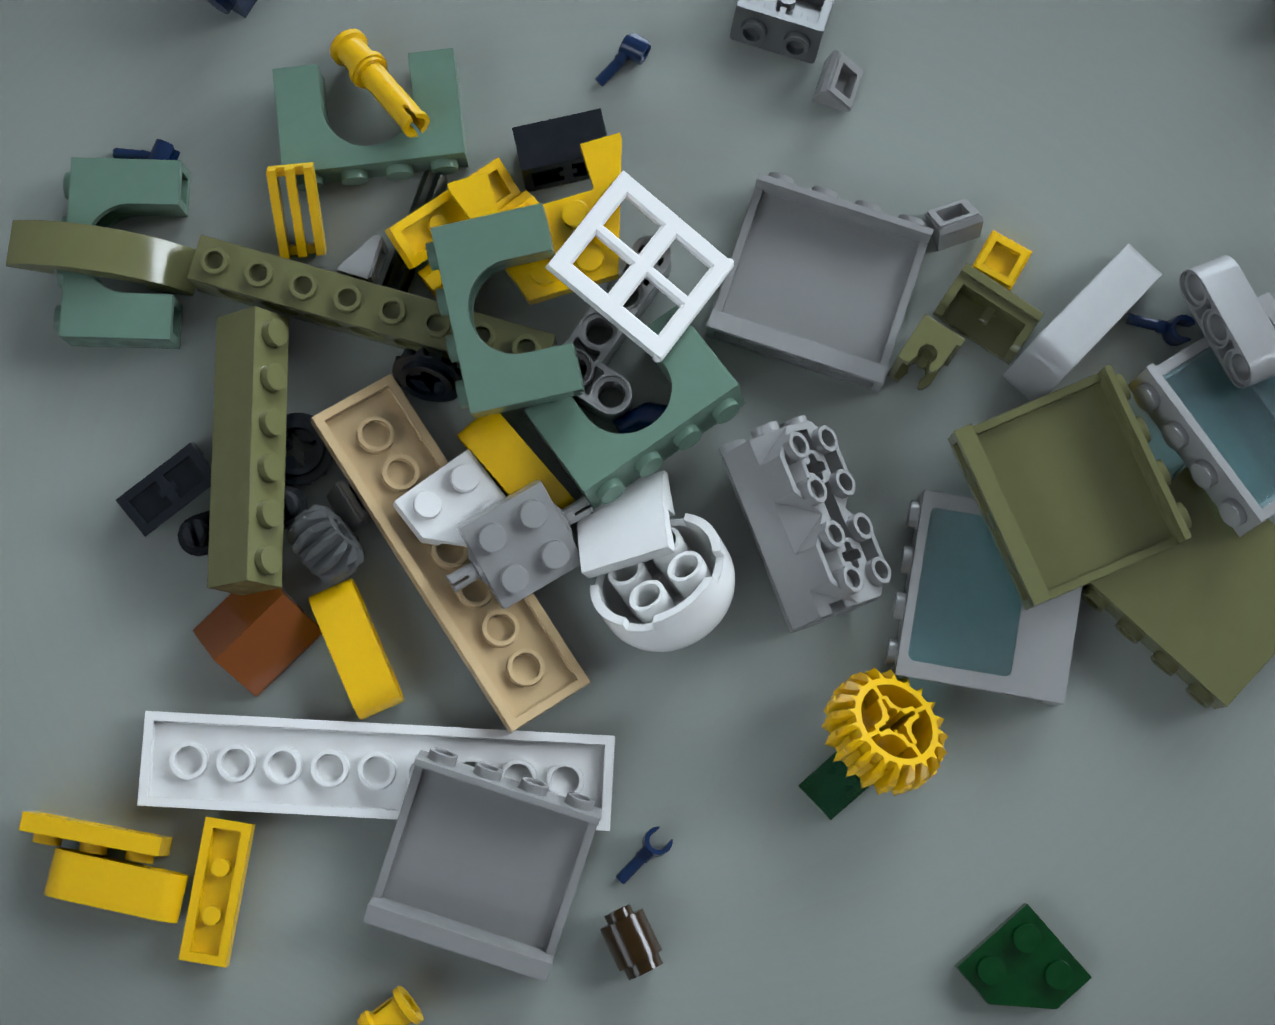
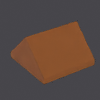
(257, 636)

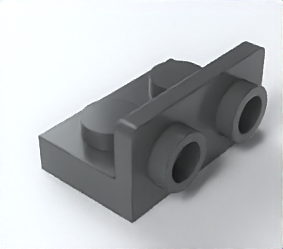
(782, 26)

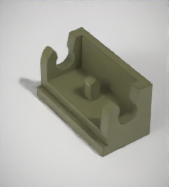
(988, 313)
(929, 348)

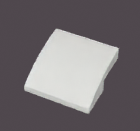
(629, 528)

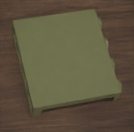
(1070, 487)
(1199, 603)

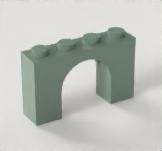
(308, 137)
(102, 195)
(467, 257)
(608, 462)

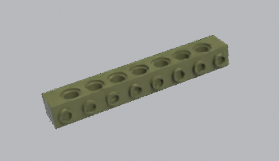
(343, 301)

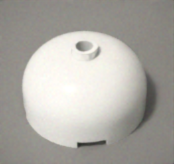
(671, 597)

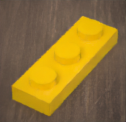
(414, 230)
(95, 836)
(217, 892)

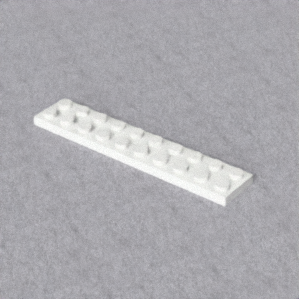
(344, 764)

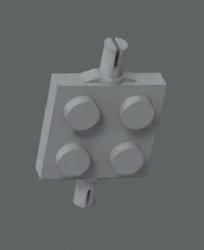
(520, 544)

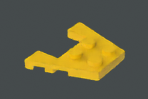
(564, 215)

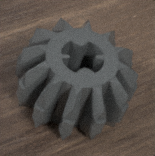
(325, 544)

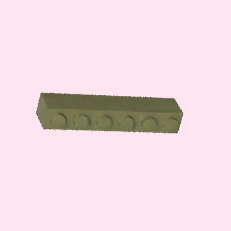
(248, 452)

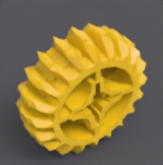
(884, 732)

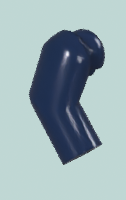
(639, 417)

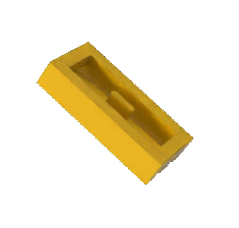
(301, 247)

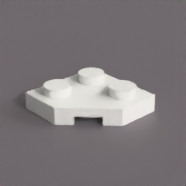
(448, 499)

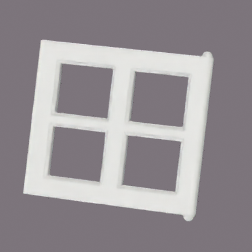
(641, 266)

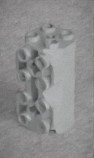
(794, 504)

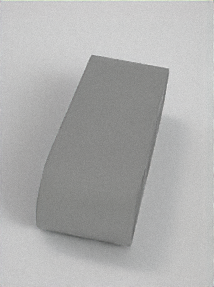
(1231, 319)

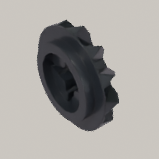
(416, 375)
(316, 459)

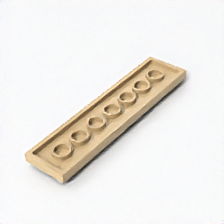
(508, 651)

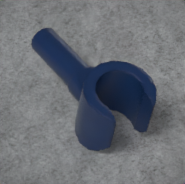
(633, 48)
(160, 151)
(1166, 328)
(642, 856)

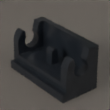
(551, 148)
(167, 489)

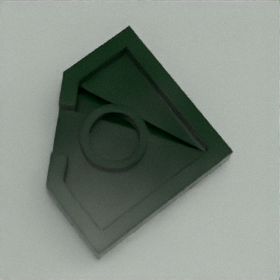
(1023, 965)

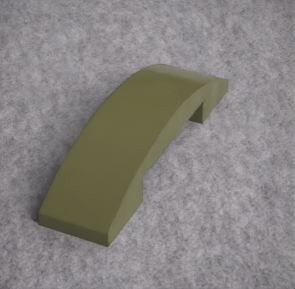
(100, 252)

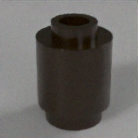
(631, 941)

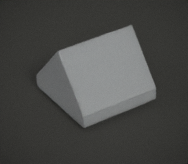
(838, 82)
(954, 223)

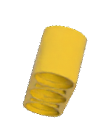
(509, 458)
(356, 649)
(116, 885)

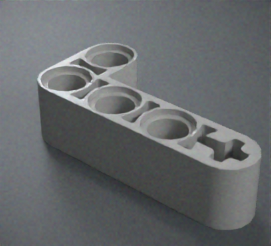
(1082, 324)
(597, 357)

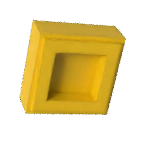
(1002, 259)

